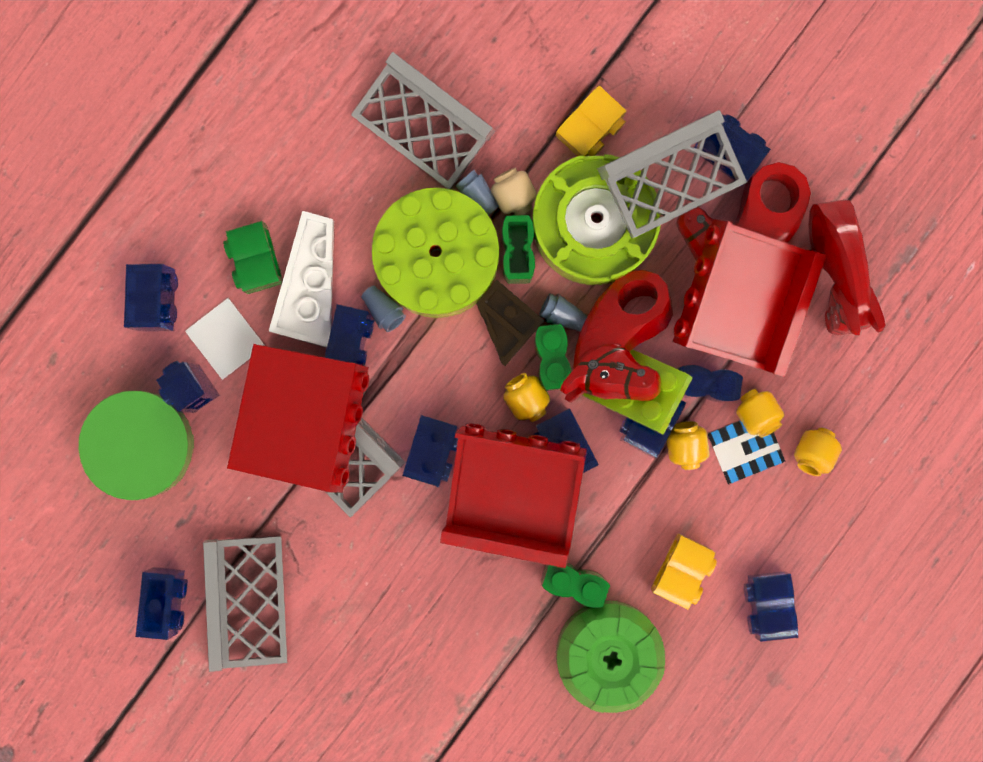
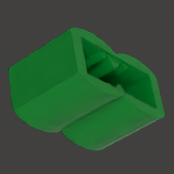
(517, 242)
(253, 258)
(551, 349)
(583, 584)

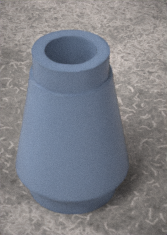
(478, 190)
(383, 309)
(560, 311)

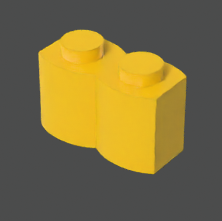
(592, 123)
(683, 572)

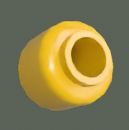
(526, 397)
(760, 413)
(688, 445)
(817, 451)

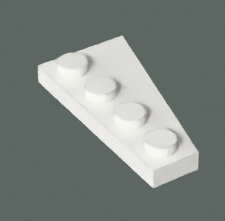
(306, 290)

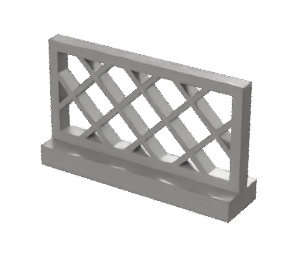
(439, 100)
(660, 149)
(380, 455)
(217, 603)

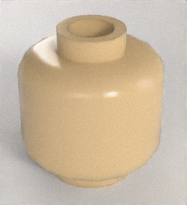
(513, 192)

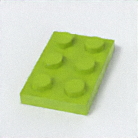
(659, 411)

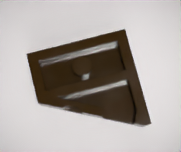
(507, 320)

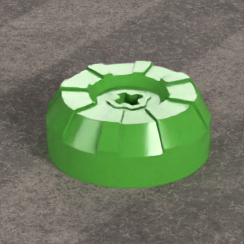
(135, 445)
(610, 657)

